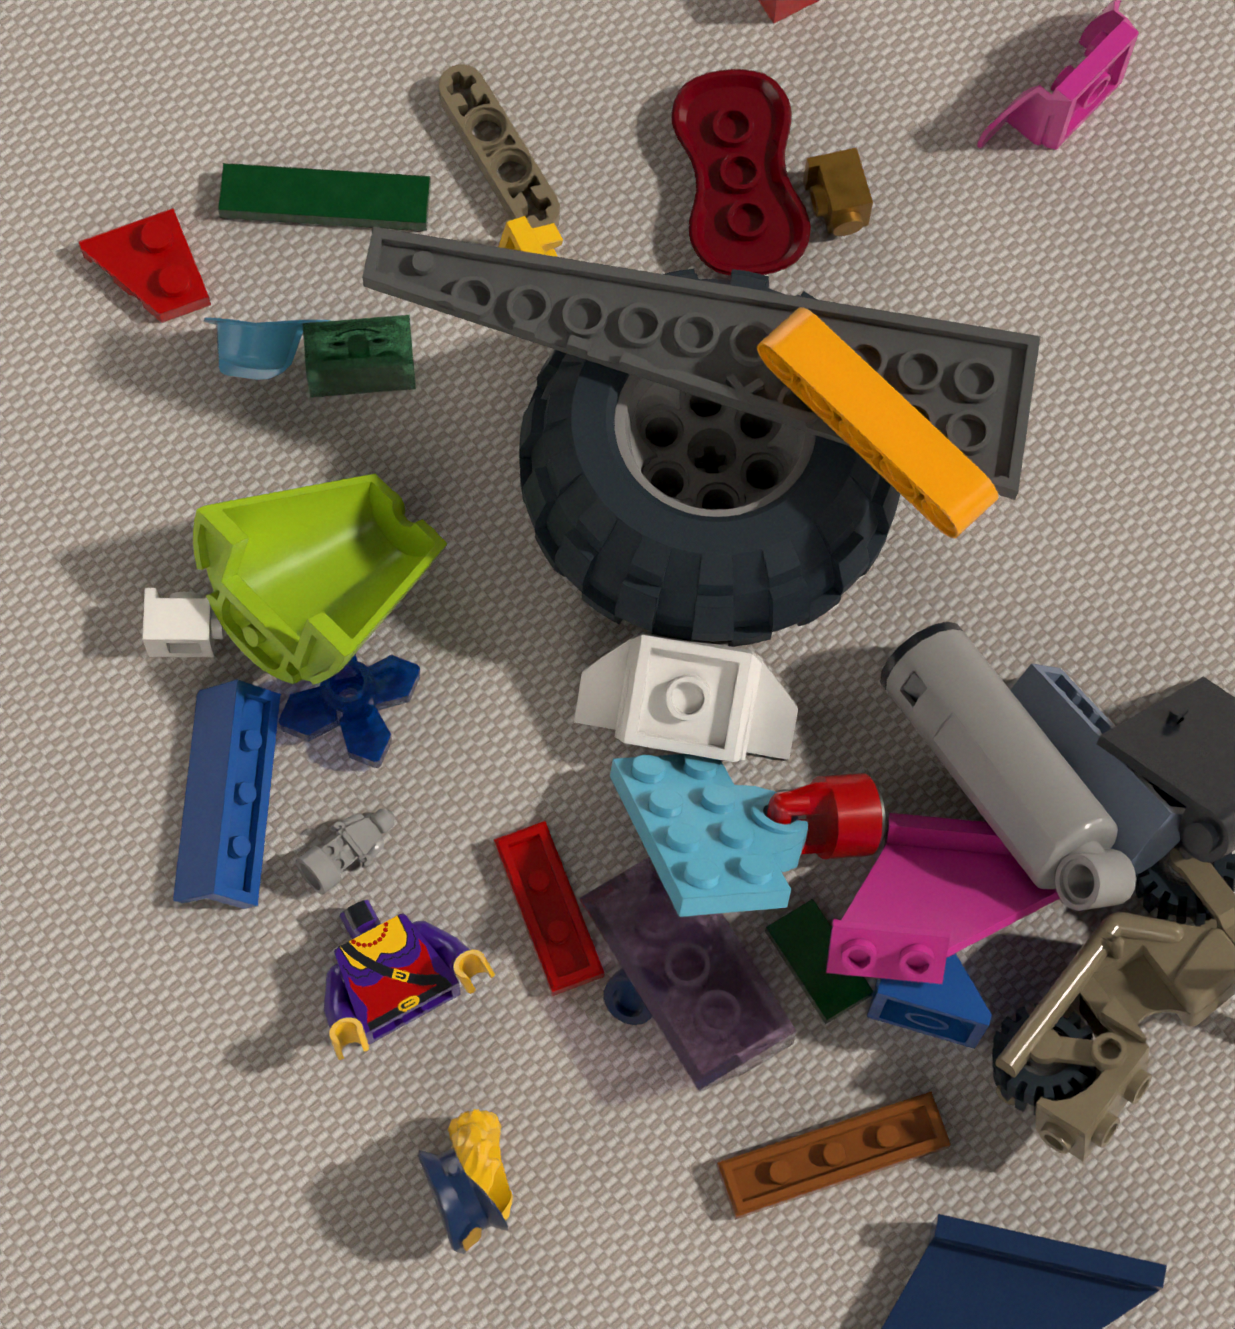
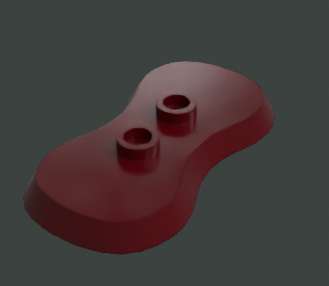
(743, 203)

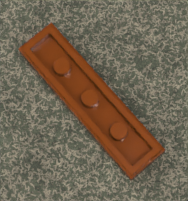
(833, 1155)

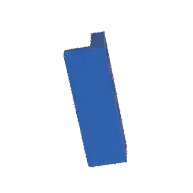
(227, 795)

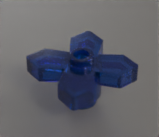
(363, 729)

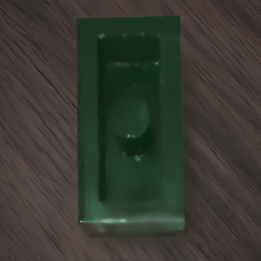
(359, 356)

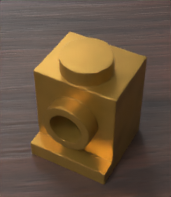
(839, 191)

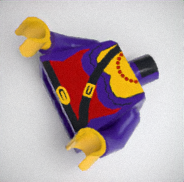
(392, 975)

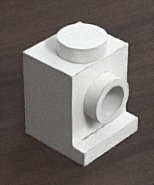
(179, 625)

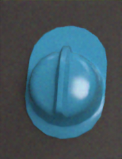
(257, 349)

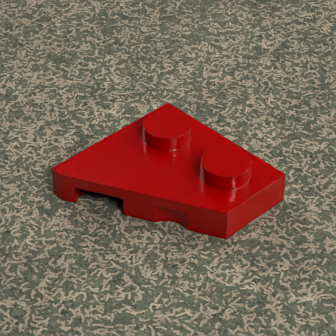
(152, 264)

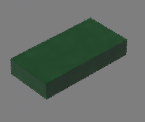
(804, 946)

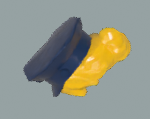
(469, 1179)

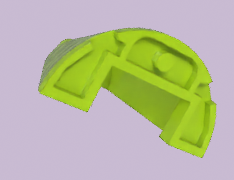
(310, 571)

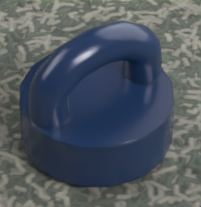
(624, 1001)

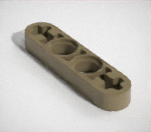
(503, 149)

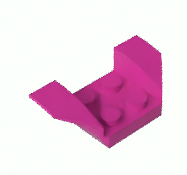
(1076, 91)

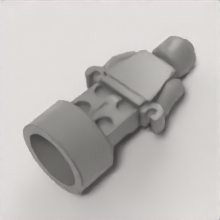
(356, 839)

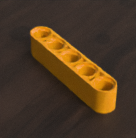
(877, 422)

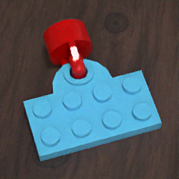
(729, 843)

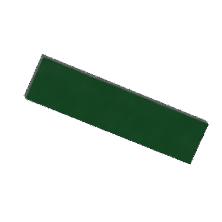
(324, 197)

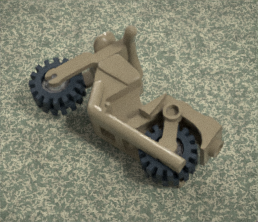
(1113, 983)

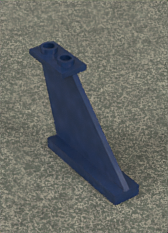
(1018, 1280)

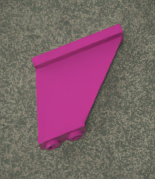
(929, 898)

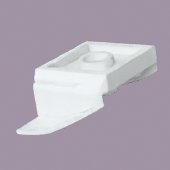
(688, 699)

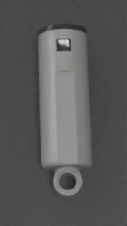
(1008, 768)

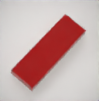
(549, 908)

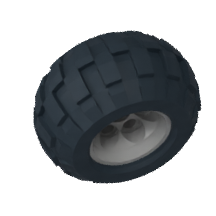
(669, 560)

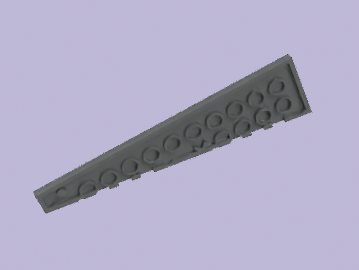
(706, 337)

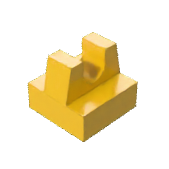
(539, 240)

